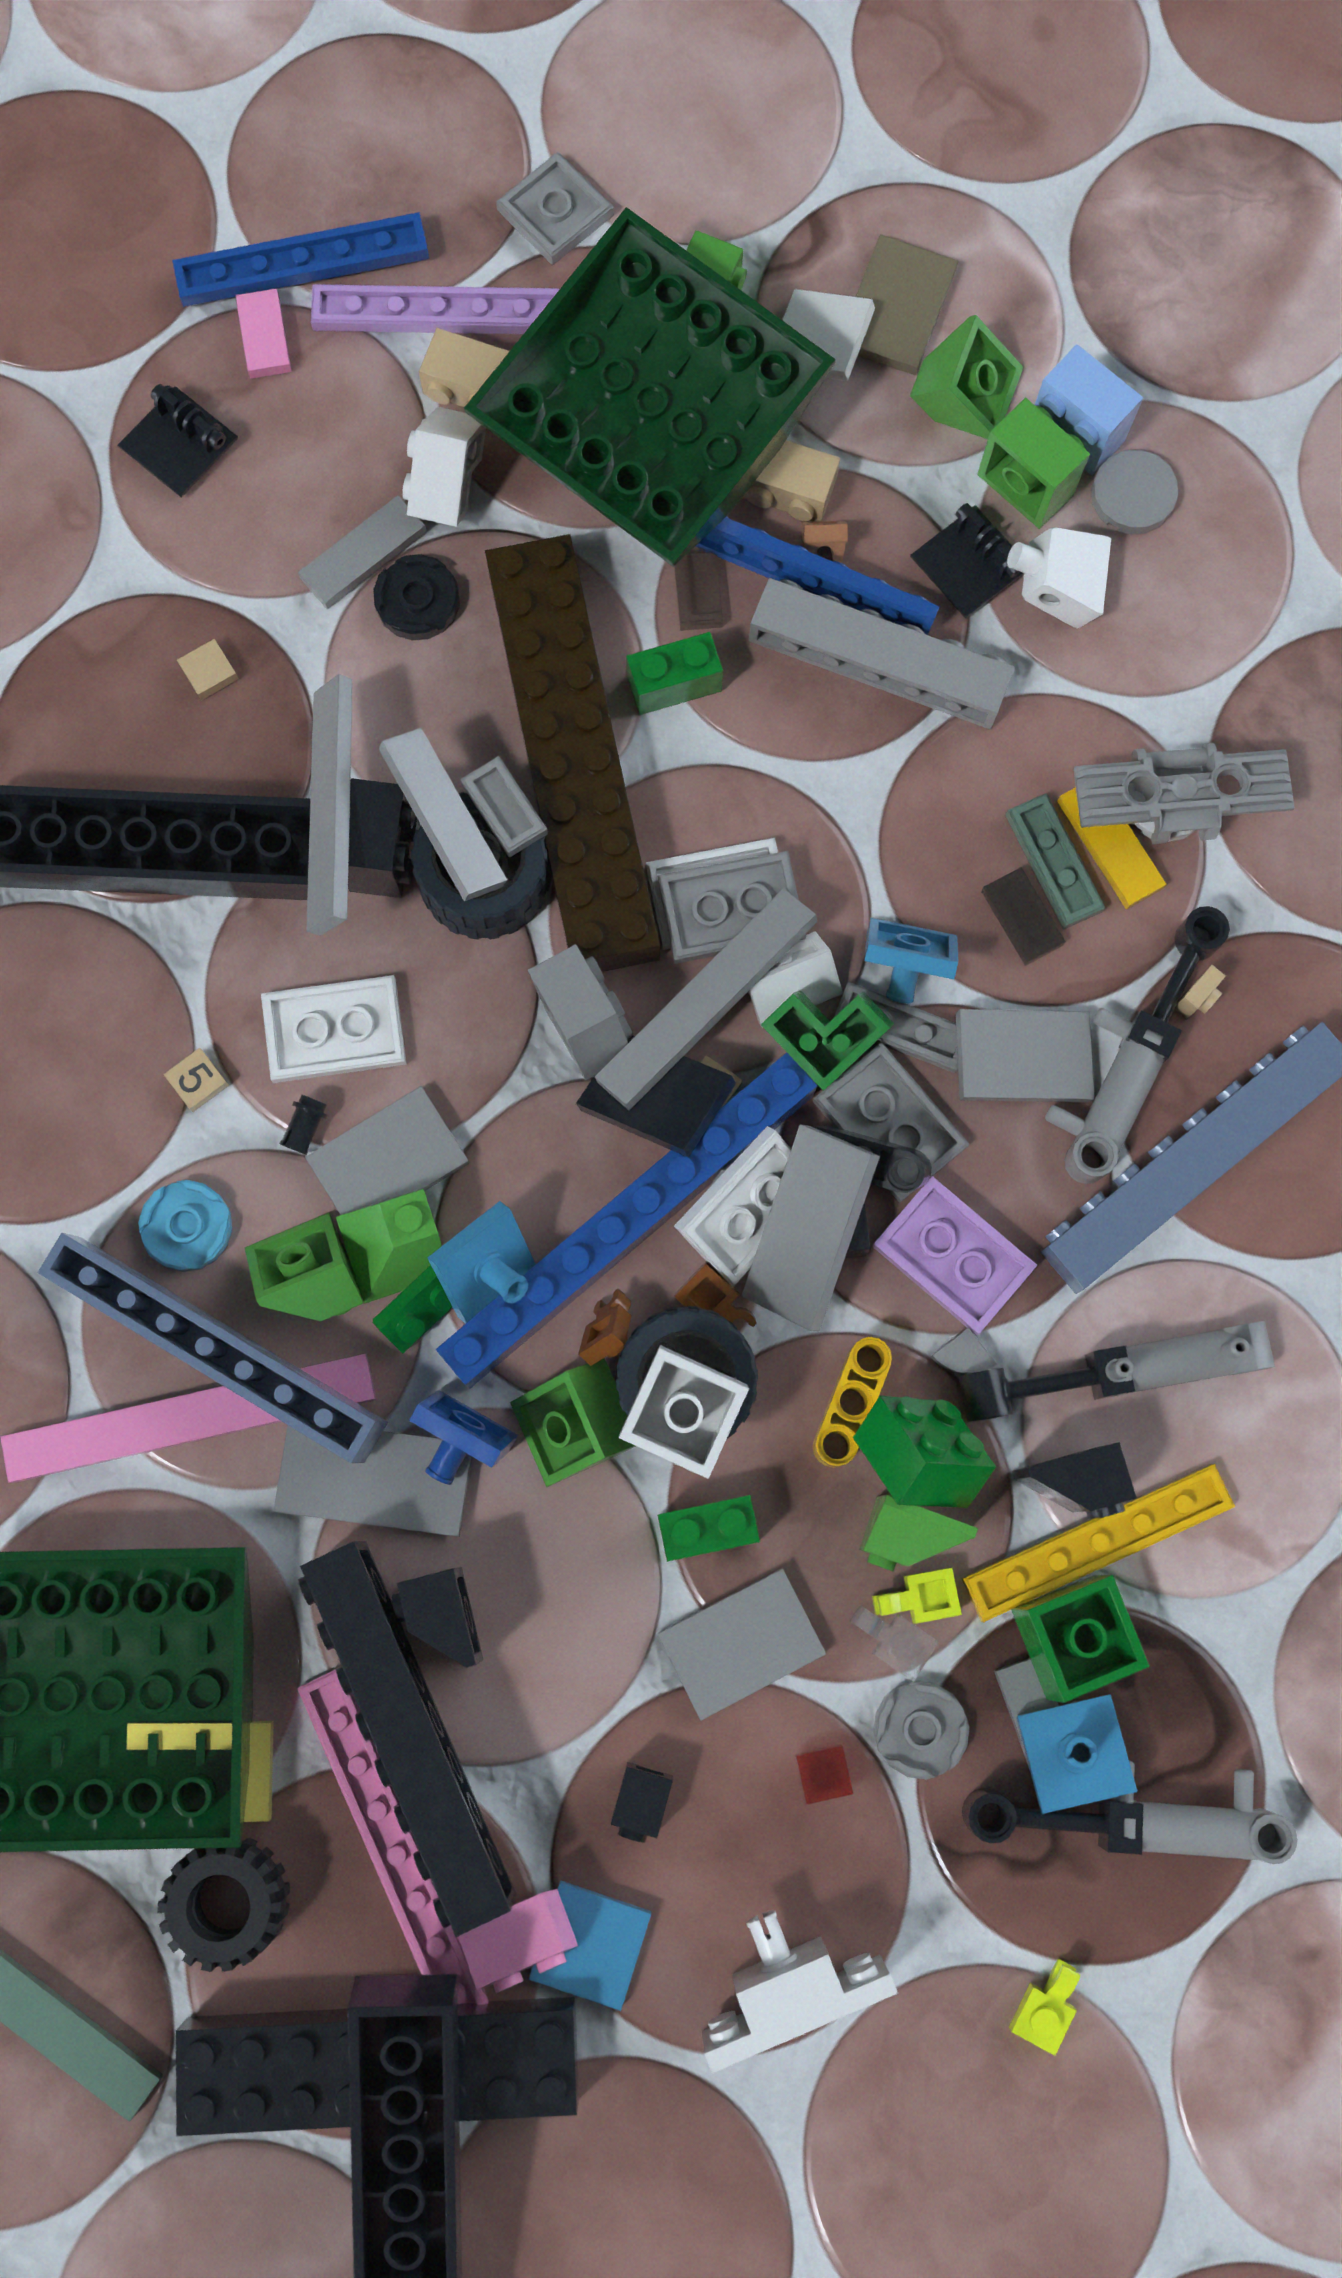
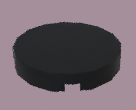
(416, 597)

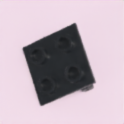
(177, 439)
(967, 560)

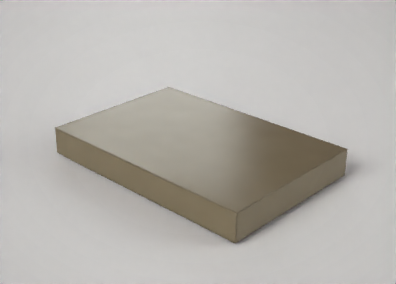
(907, 296)

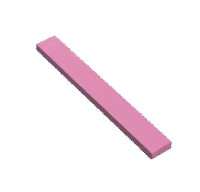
(160, 1424)
(390, 1849)

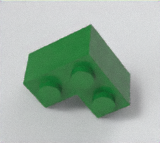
(826, 1046)

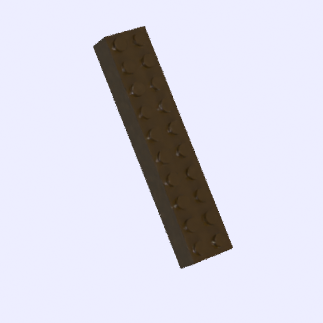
(572, 753)

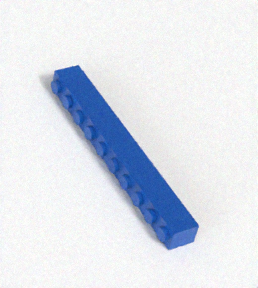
(625, 1222)

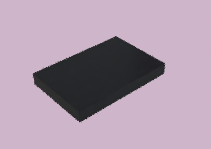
(672, 1111)

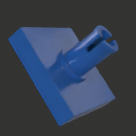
(462, 1433)

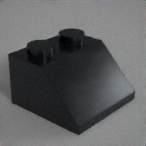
(1083, 1481)
(440, 1614)

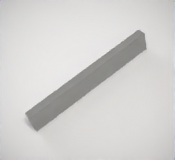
(329, 806)
(706, 998)

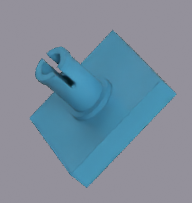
(910, 952)
(484, 1263)
(1076, 1754)

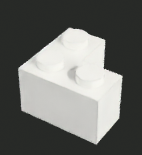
(443, 455)

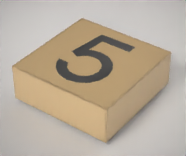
(196, 1079)

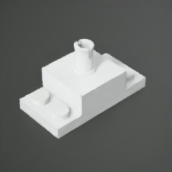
(790, 1995)

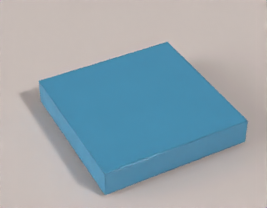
(607, 1948)

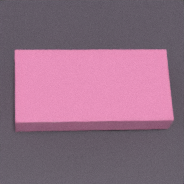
(263, 333)

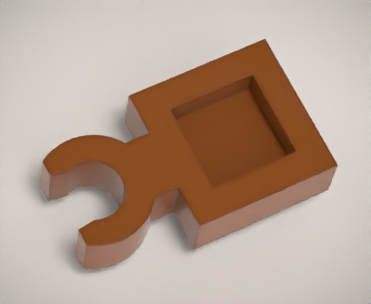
(711, 1291)
(608, 1331)

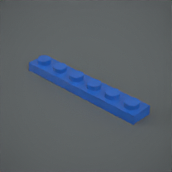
(300, 259)
(783, 561)

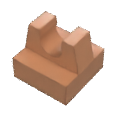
(825, 533)

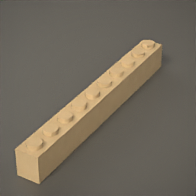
(793, 481)

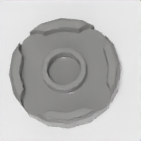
(1134, 491)
(921, 1730)

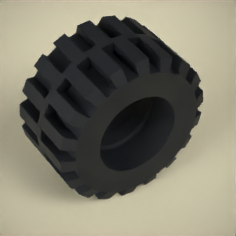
(190, 1926)

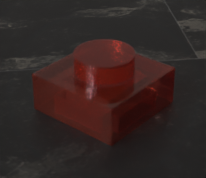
(824, 1774)

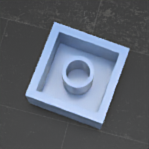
(1089, 404)

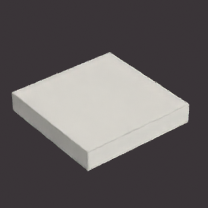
(833, 324)

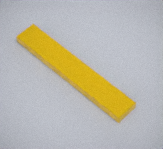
(1097, 1543)

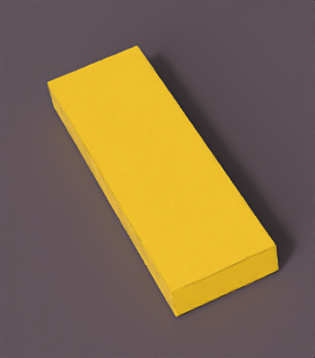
(1117, 855)

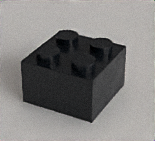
(379, 838)

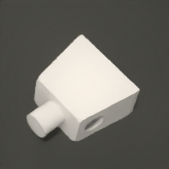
(1064, 573)

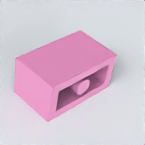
(527, 1936)

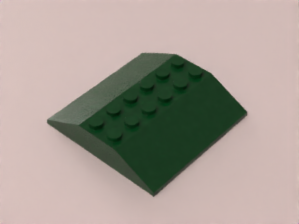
(652, 388)
(110, 1645)

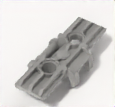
(1184, 799)

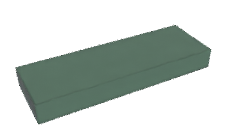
(1055, 861)

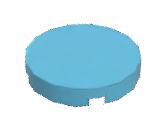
(185, 1225)

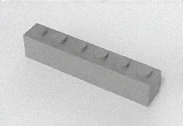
(880, 652)

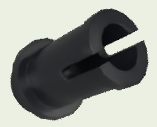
(303, 1124)

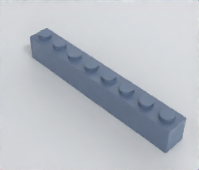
(1196, 1159)
(213, 1348)

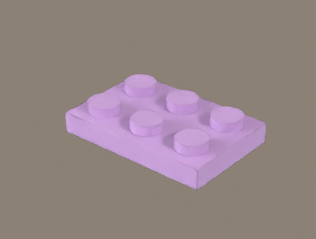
(954, 1255)

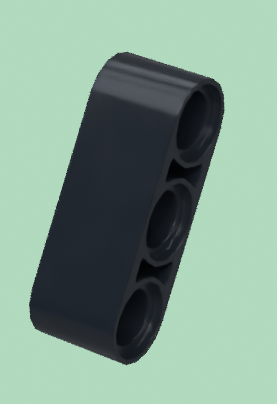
(890, 1156)

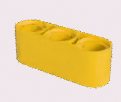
(856, 1379)

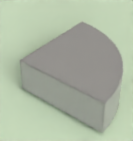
(964, 1355)

